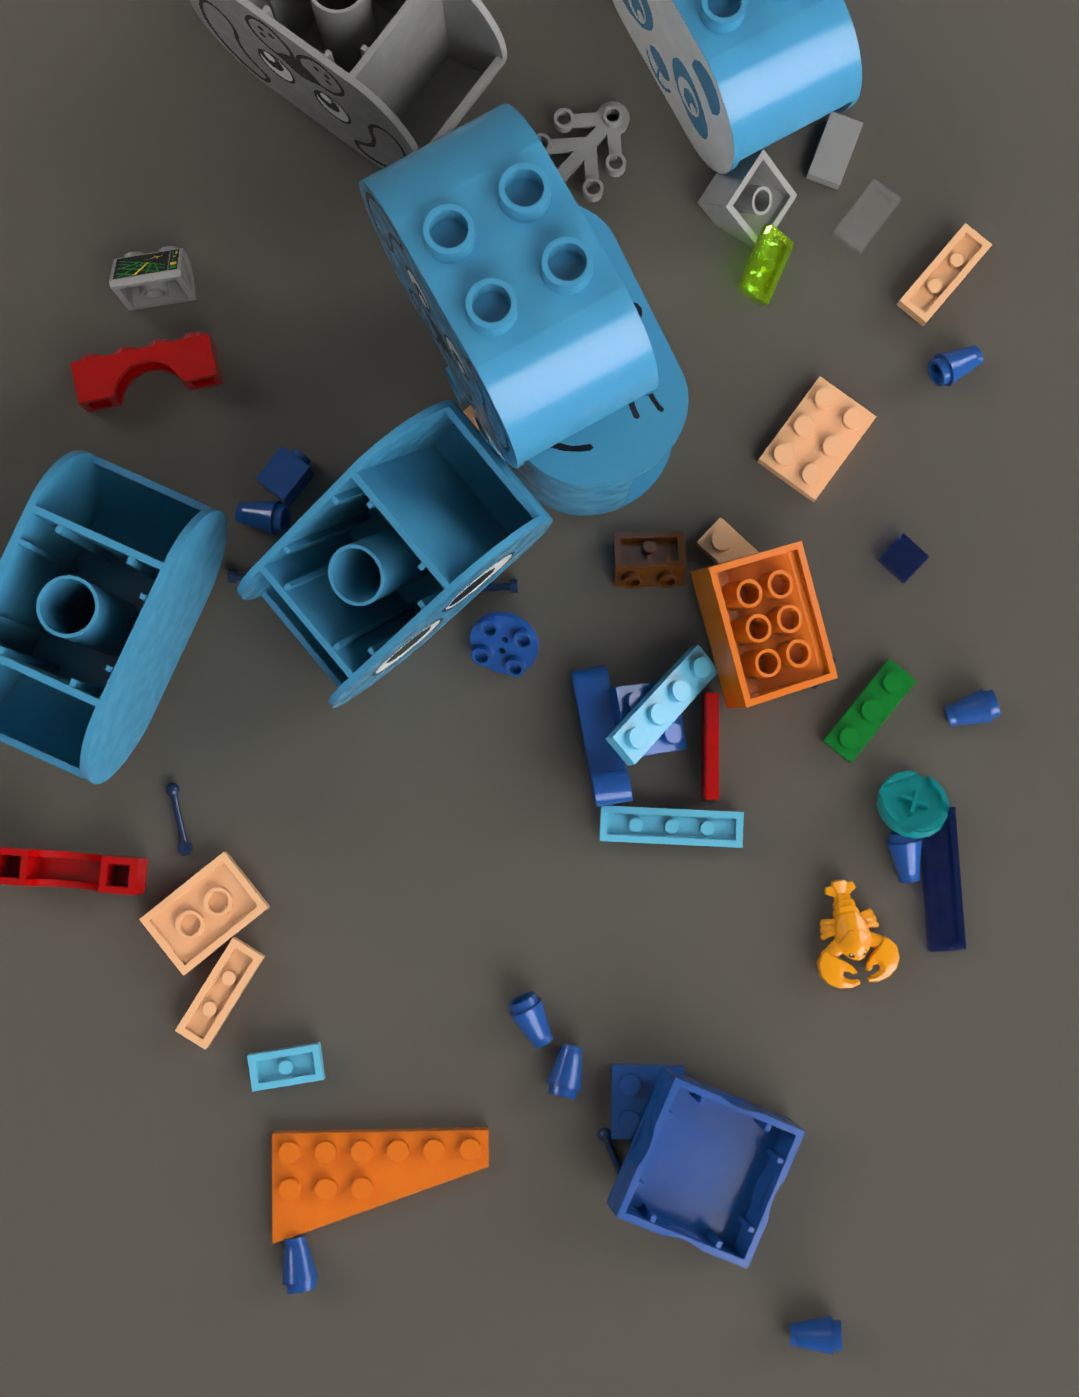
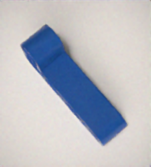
(606, 770)

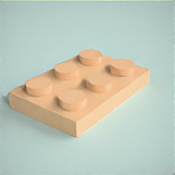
(816, 439)
(204, 913)

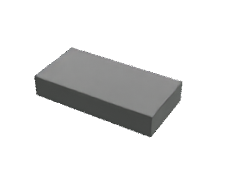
(834, 150)

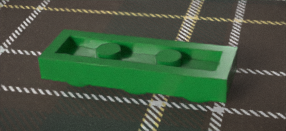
(869, 710)

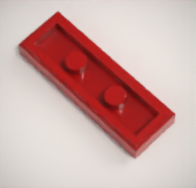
(710, 746)

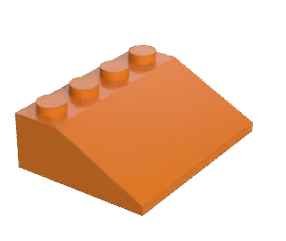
(764, 625)

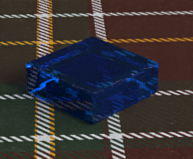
(903, 558)

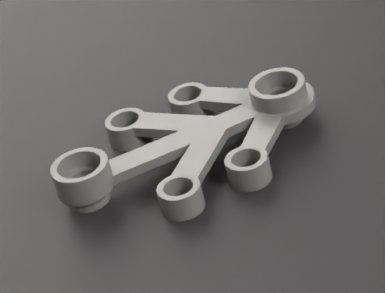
(585, 148)

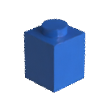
(286, 474)

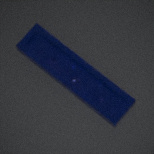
(943, 888)

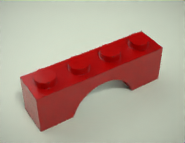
(104, 379)
(73, 870)

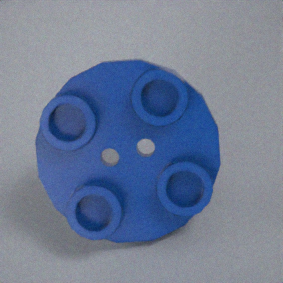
(488, 639)

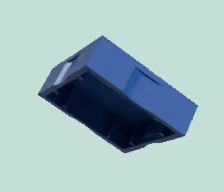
(705, 1167)

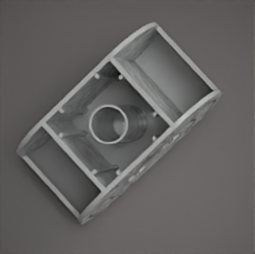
(366, 69)

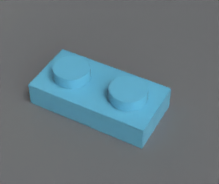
(286, 1066)

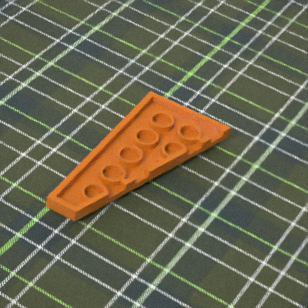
(349, 1171)

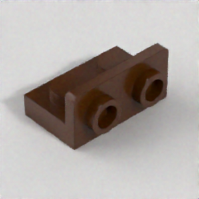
(649, 559)

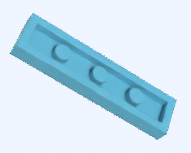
(662, 705)
(671, 826)

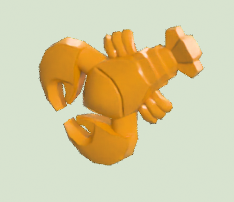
(853, 940)

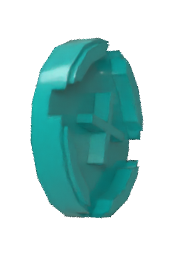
(912, 804)

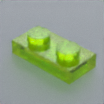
(765, 265)

